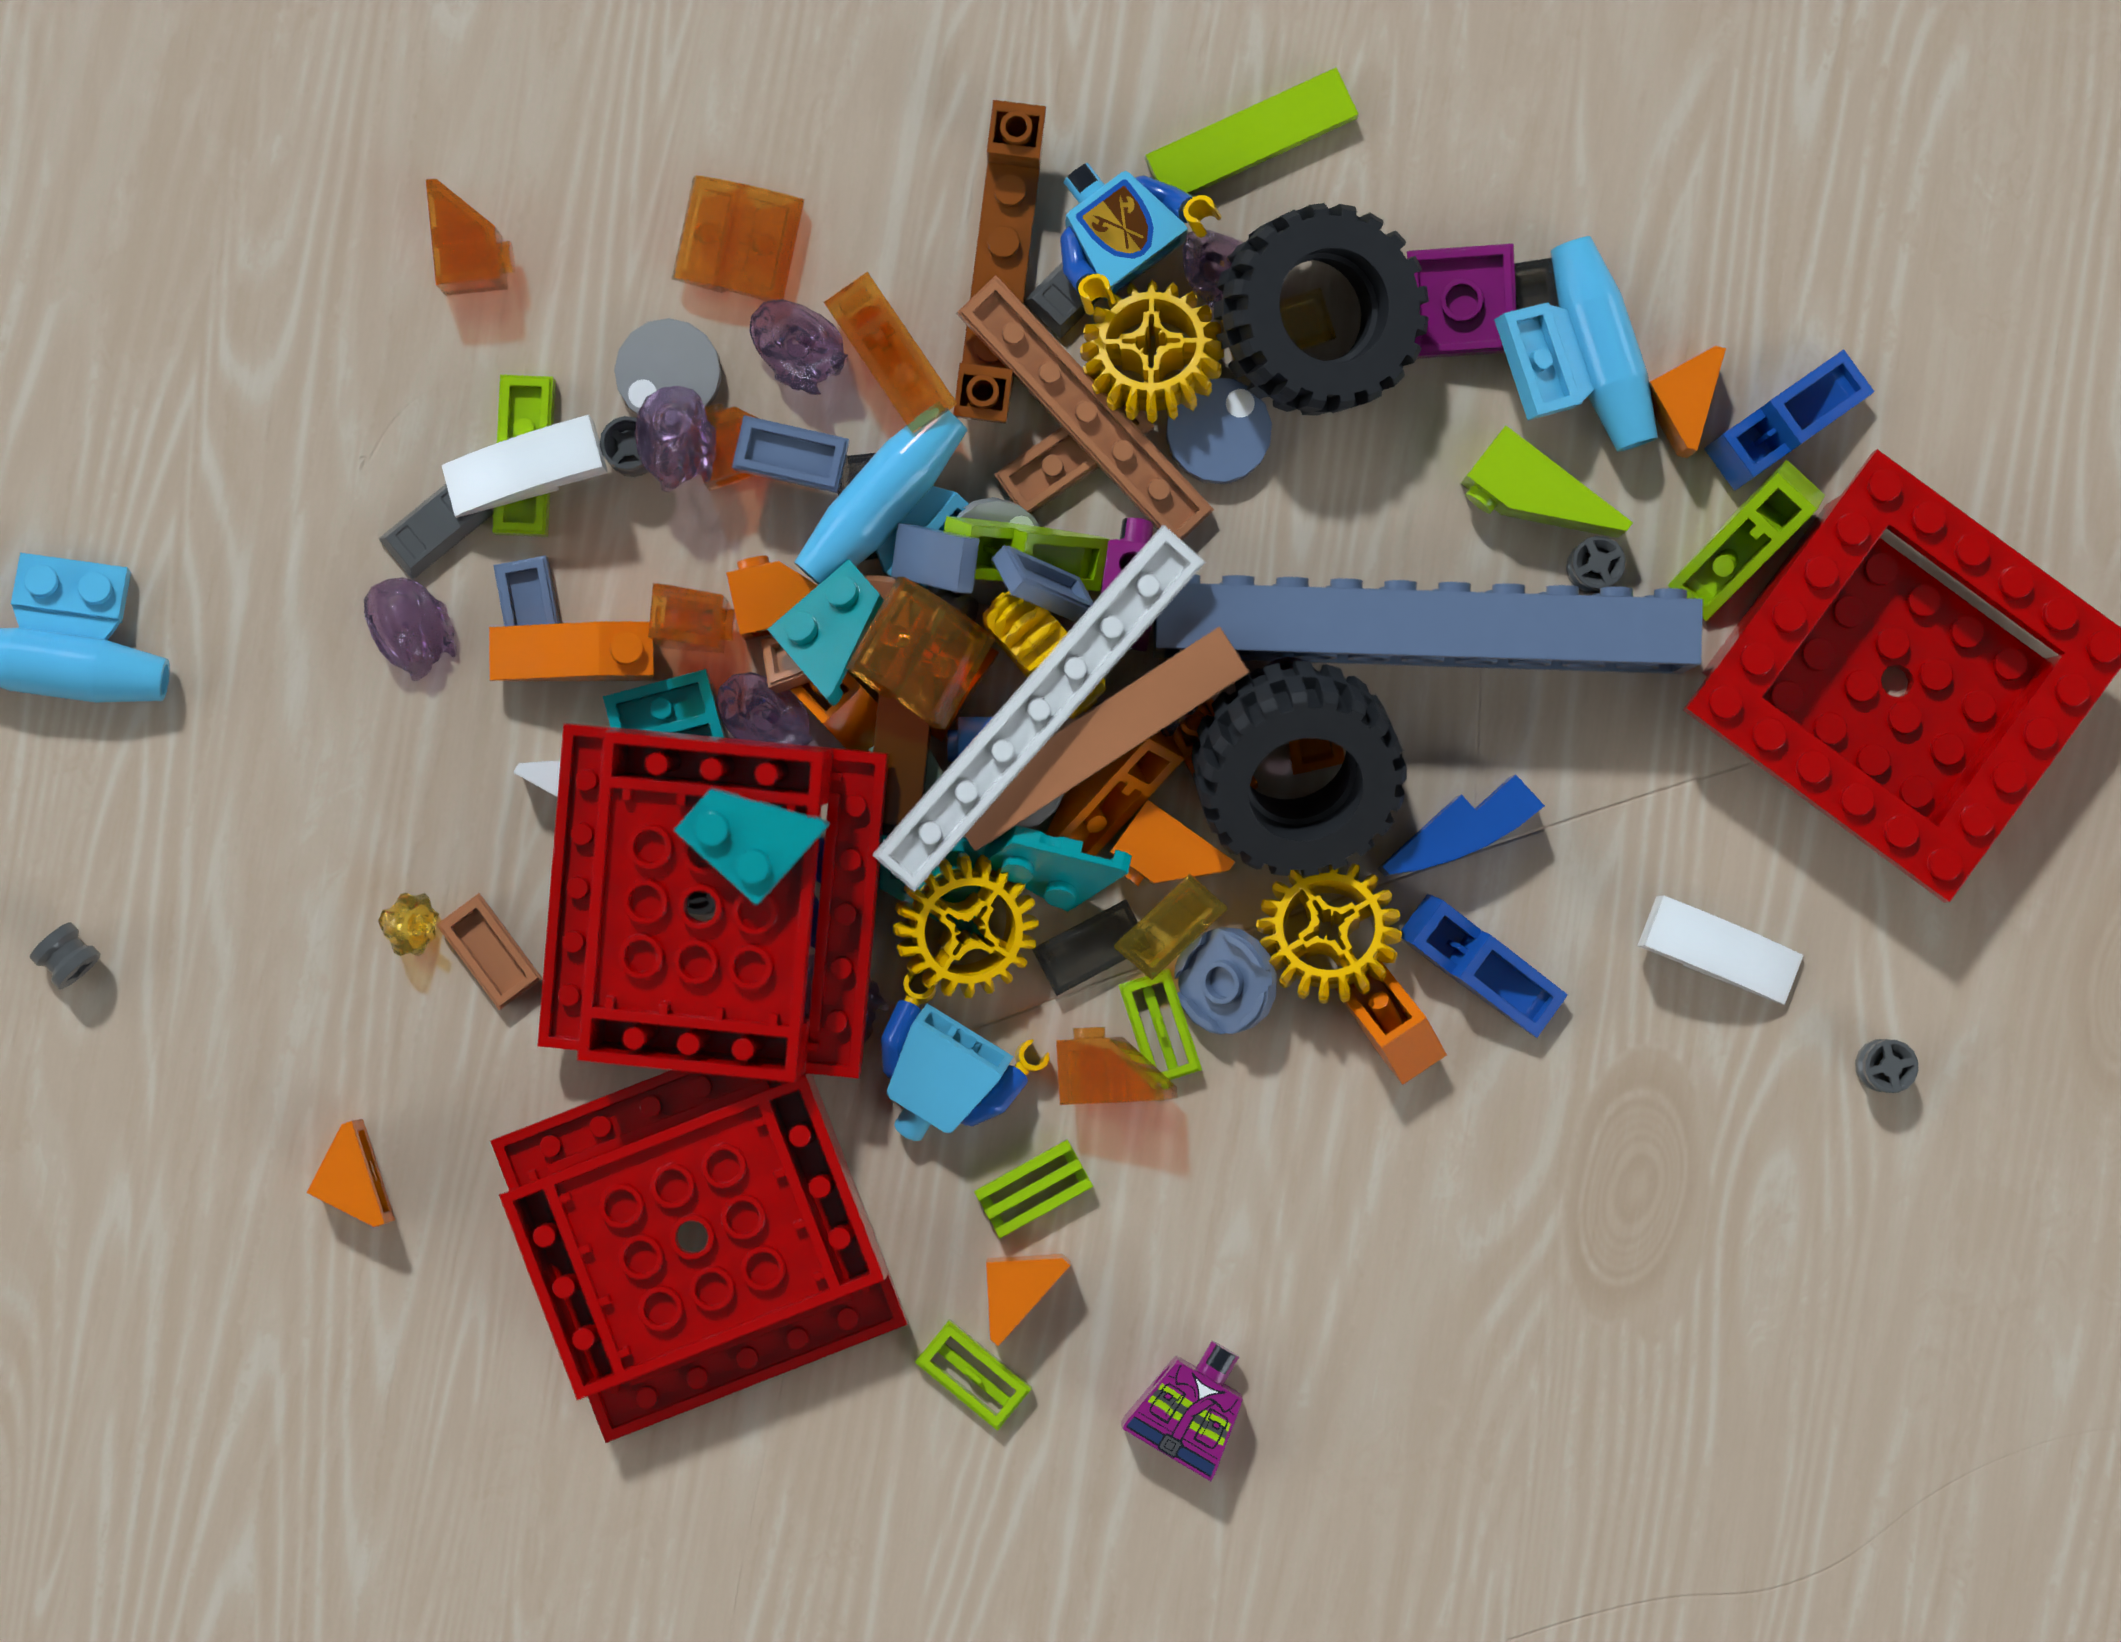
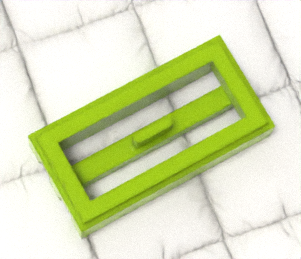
(1145, 983)
(994, 1210)
(938, 1345)

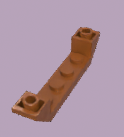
(1002, 248)

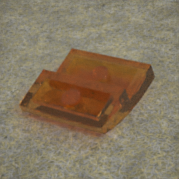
(737, 238)
(921, 652)

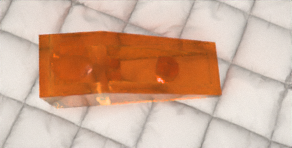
(890, 352)

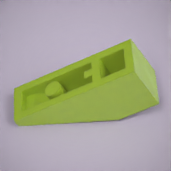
(1532, 487)
(1749, 538)

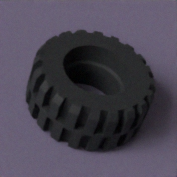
(1385, 295)
(1312, 828)

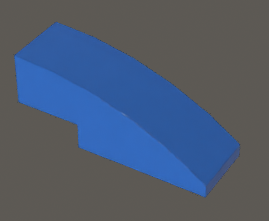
(1789, 420)
(1465, 829)
(1482, 965)

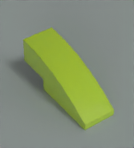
(1070, 551)

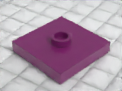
(1465, 296)

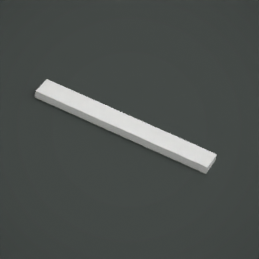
(1038, 708)

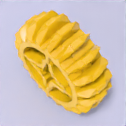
(1173, 351)
(1029, 636)
(1348, 919)
(1001, 951)

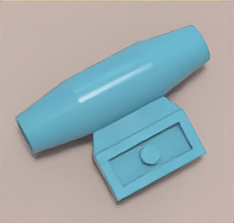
(1581, 349)
(887, 491)
(63, 634)

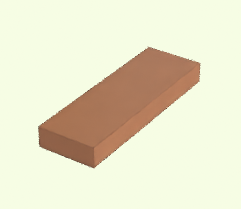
(1051, 468)

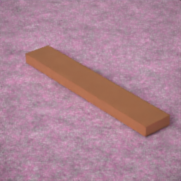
(1068, 397)
(1113, 731)

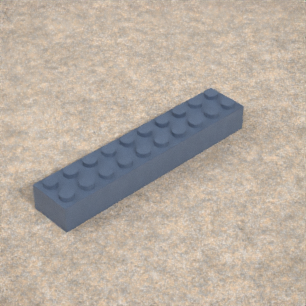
(1439, 626)

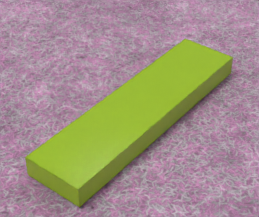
(1254, 134)

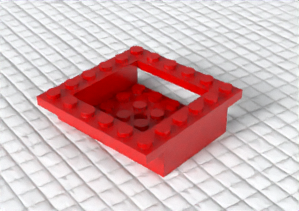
(1982, 712)
(726, 995)
(668, 1328)

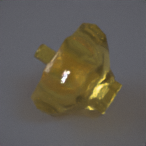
(409, 924)

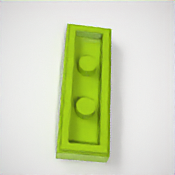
(524, 406)

